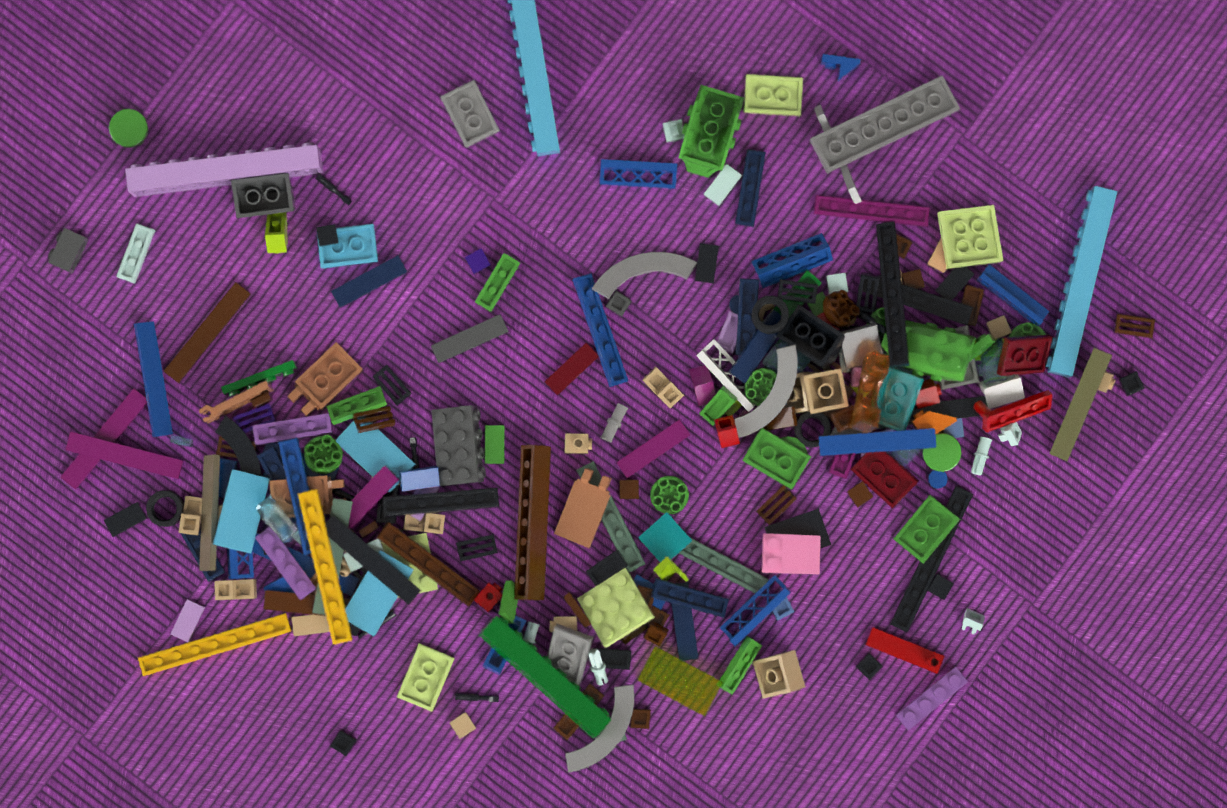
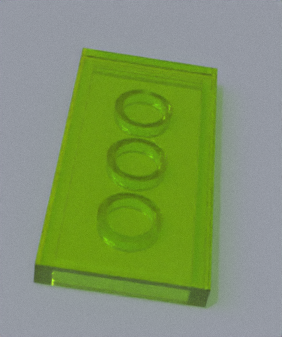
(680, 681)

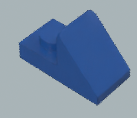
(845, 64)

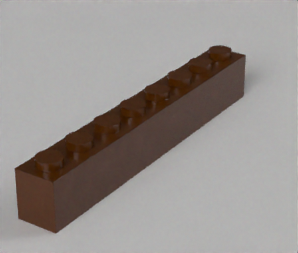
(532, 522)

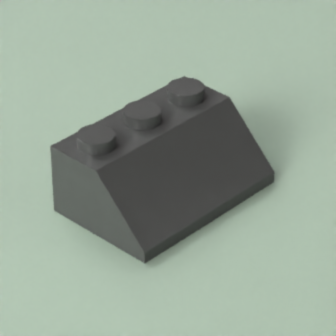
(263, 195)

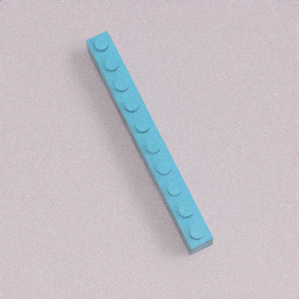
(535, 76)
(1082, 281)

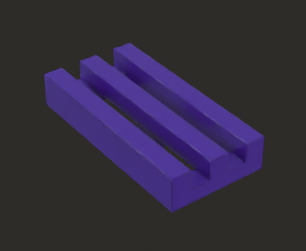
(254, 411)

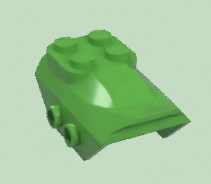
(710, 130)
(936, 351)

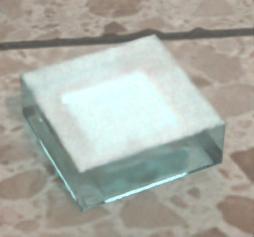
(181, 441)

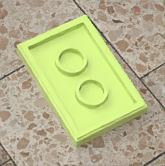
(773, 95)
(425, 677)

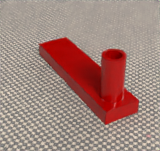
(1013, 412)
(904, 650)

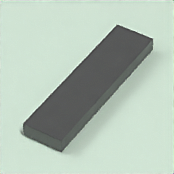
(469, 338)

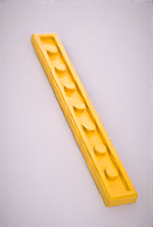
(325, 566)
(214, 644)

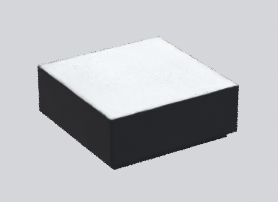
(327, 235)
(1131, 383)
(940, 587)
(868, 666)
(343, 742)

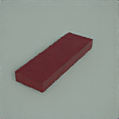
(571, 369)

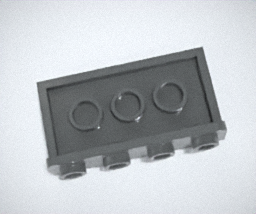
(458, 445)

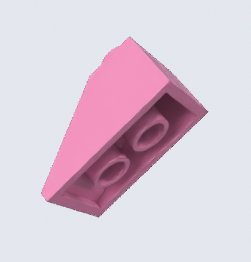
(790, 554)

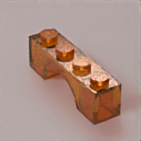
(873, 372)

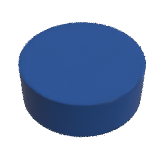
(937, 479)

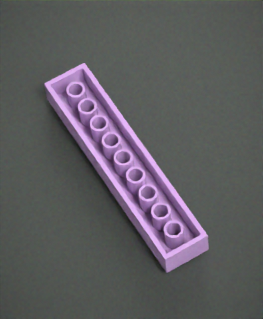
(220, 171)

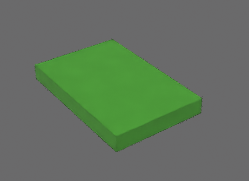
(776, 458)
(926, 529)

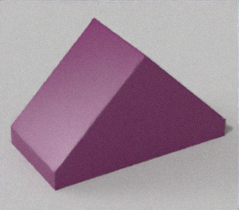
(702, 384)

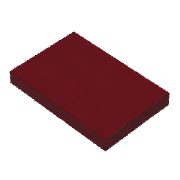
(1024, 355)
(885, 476)

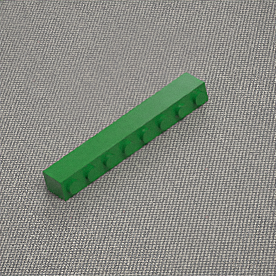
(544, 676)

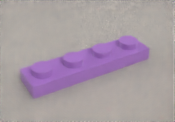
(292, 428)
(286, 563)
(931, 698)

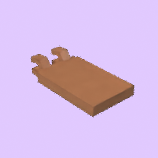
(325, 379)
(235, 402)
(280, 492)
(584, 509)

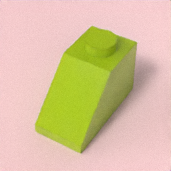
(276, 233)

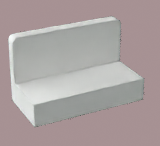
(1002, 392)

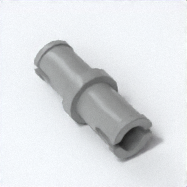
(614, 422)

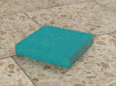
(665, 538)

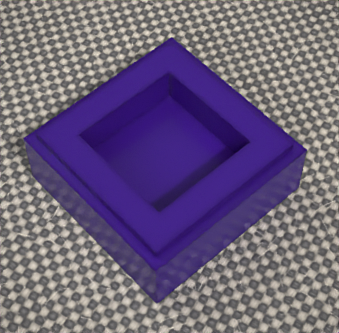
(477, 261)

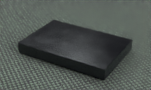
(804, 524)

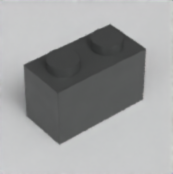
(67, 250)

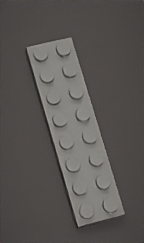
(884, 124)

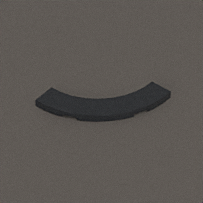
(241, 446)

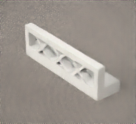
(721, 375)

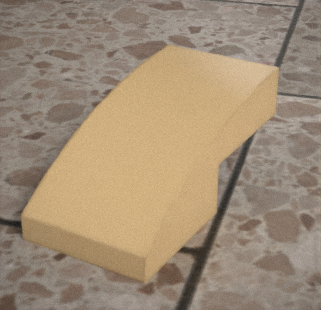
(662, 387)
(191, 517)
(430, 523)
(235, 589)

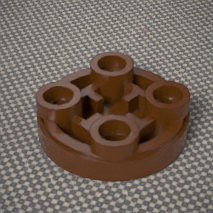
(840, 309)

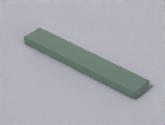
(341, 510)
(616, 526)
(724, 566)

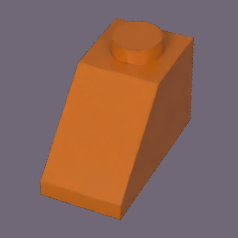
(930, 420)

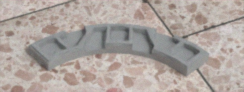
(845, 170)
(640, 265)
(777, 397)
(611, 734)

